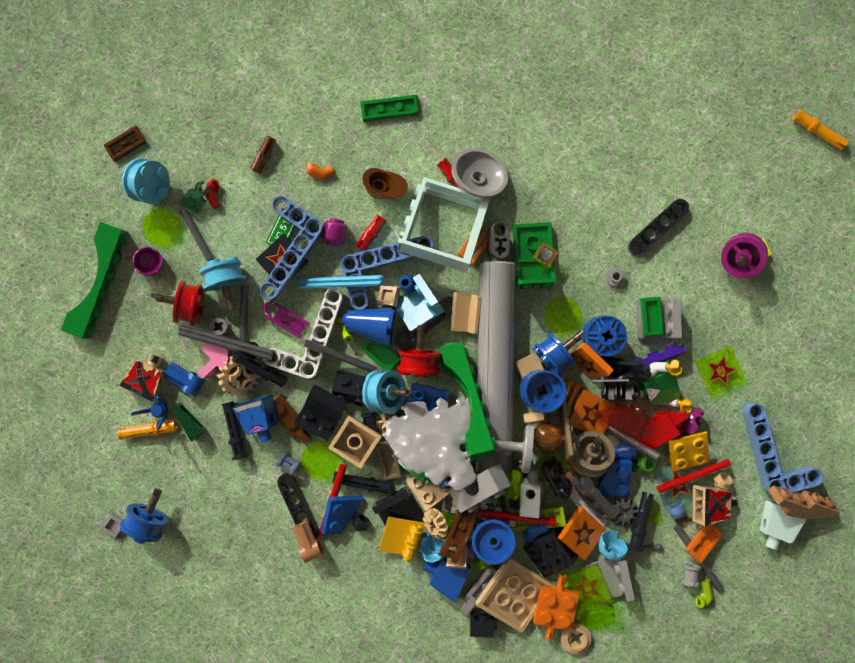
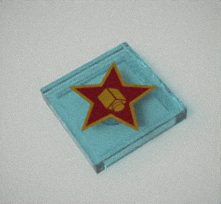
(679, 494)

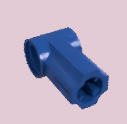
(186, 380)

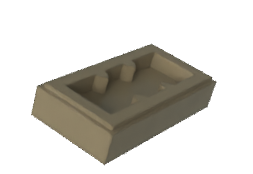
(388, 461)

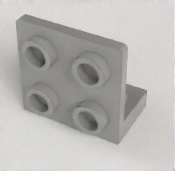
(671, 319)
(616, 577)

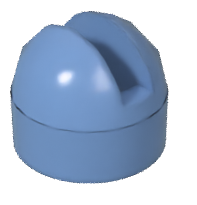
(677, 511)

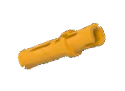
(813, 125)
(148, 429)

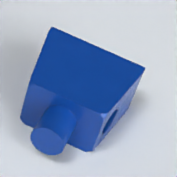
(446, 580)

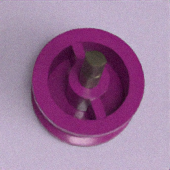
(744, 255)

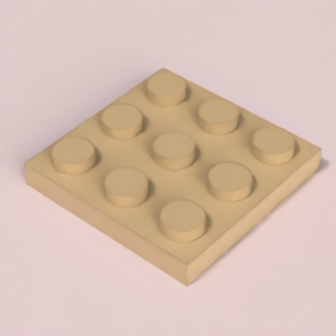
(512, 594)

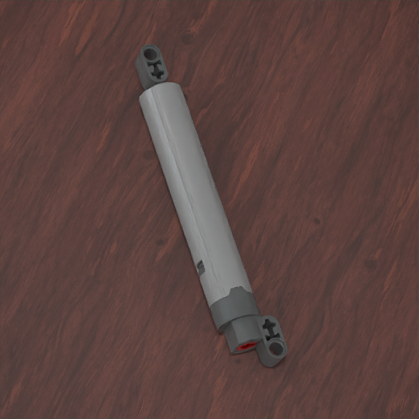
(497, 349)

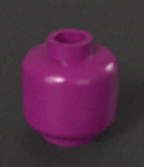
(334, 232)

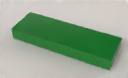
(389, 107)

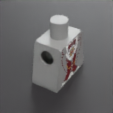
(532, 495)

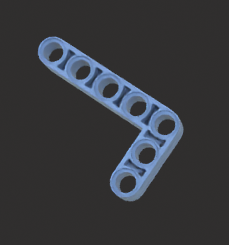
(293, 249)
(378, 261)
(770, 455)

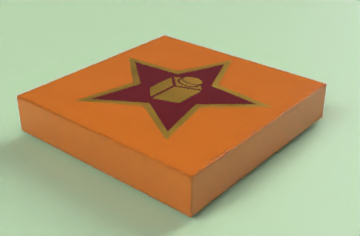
(590, 362)
(583, 410)
(581, 533)

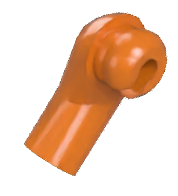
(318, 173)

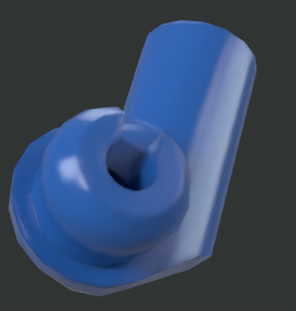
(532, 532)

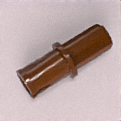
(263, 154)

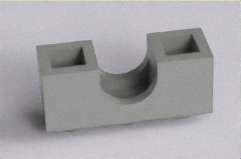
(490, 482)

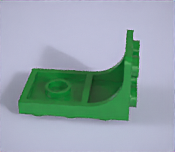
(525, 243)

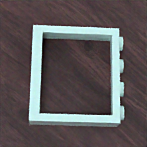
(451, 194)

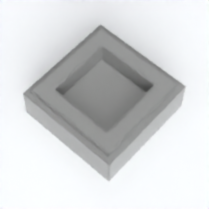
(112, 525)

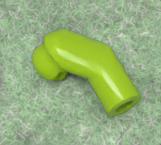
(347, 335)
(705, 595)

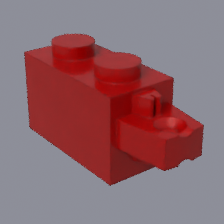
(663, 427)

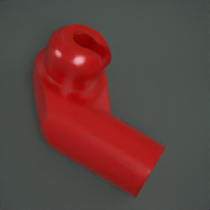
(212, 197)

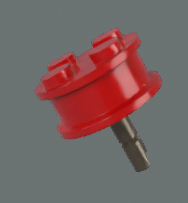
(186, 302)
(419, 360)

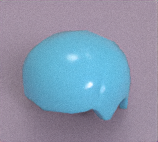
(612, 547)
(430, 548)

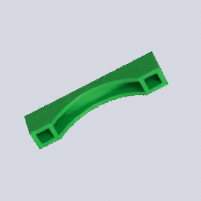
(82, 318)
(477, 439)

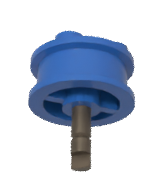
(555, 354)
(144, 521)

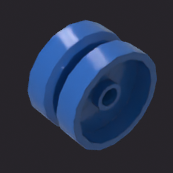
(499, 551)

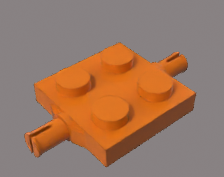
(556, 607)

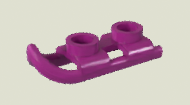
(282, 316)

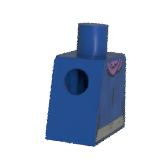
(257, 416)

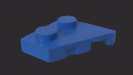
(617, 479)
(340, 513)

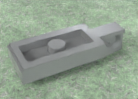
(476, 589)

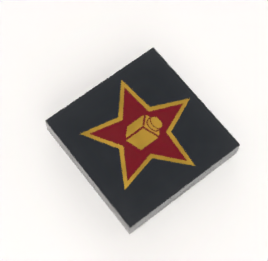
(273, 254)

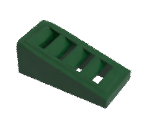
(190, 424)

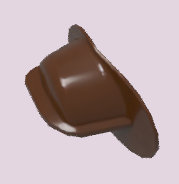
(384, 184)

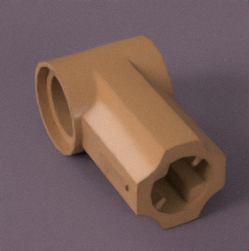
(310, 547)

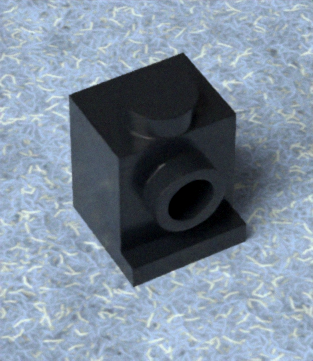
(482, 625)

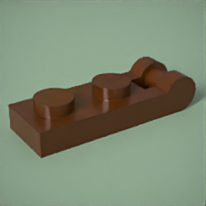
(458, 535)

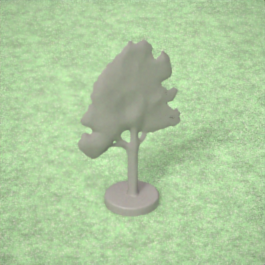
(432, 441)

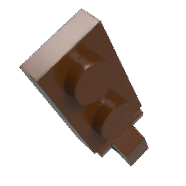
(286, 417)

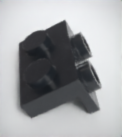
(349, 387)

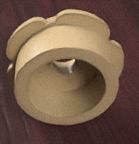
(722, 480)

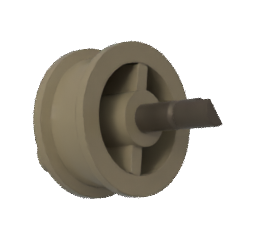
(593, 454)

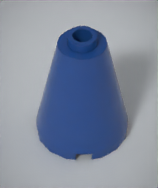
(371, 324)

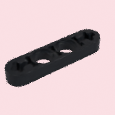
(658, 227)
(428, 326)
(294, 509)

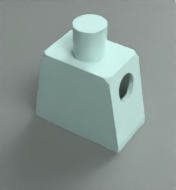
(779, 525)

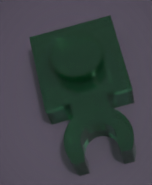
(193, 199)

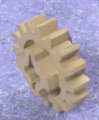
(241, 383)

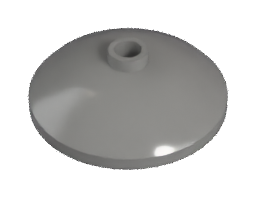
(481, 166)

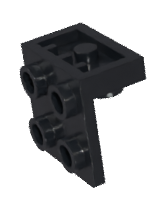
(321, 413)
(398, 505)
(550, 553)

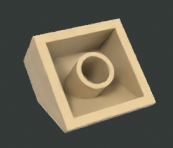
(354, 441)

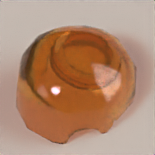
(547, 438)

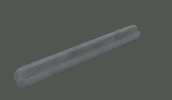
(225, 342)

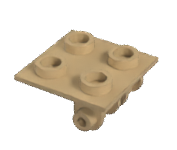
(427, 495)

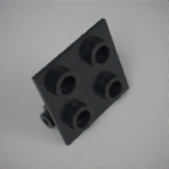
(618, 389)
(560, 484)

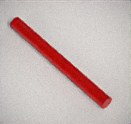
(693, 476)
(336, 487)
(516, 517)

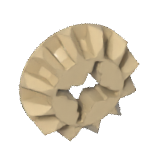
(439, 520)
(573, 646)

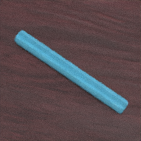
(337, 282)

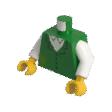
(663, 386)

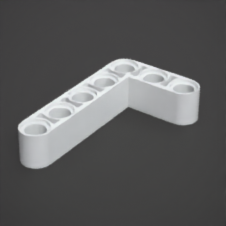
(308, 358)

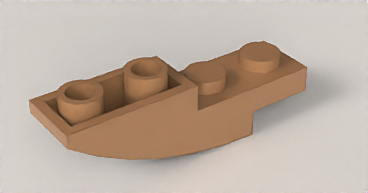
(804, 505)

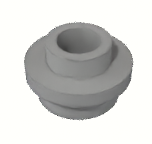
(609, 276)

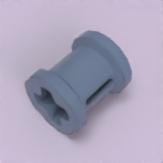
(282, 463)

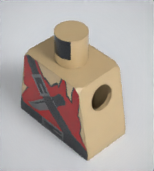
(145, 378)
(711, 505)

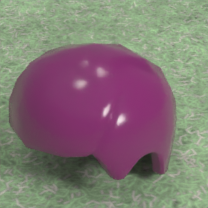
(143, 258)
(691, 424)

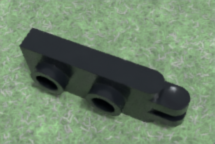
(629, 368)

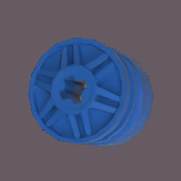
(601, 324)
(551, 398)

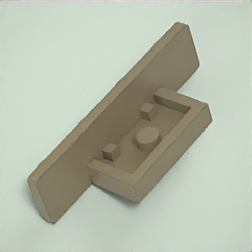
(560, 418)

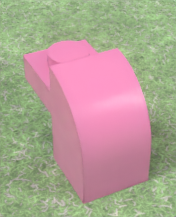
(217, 356)

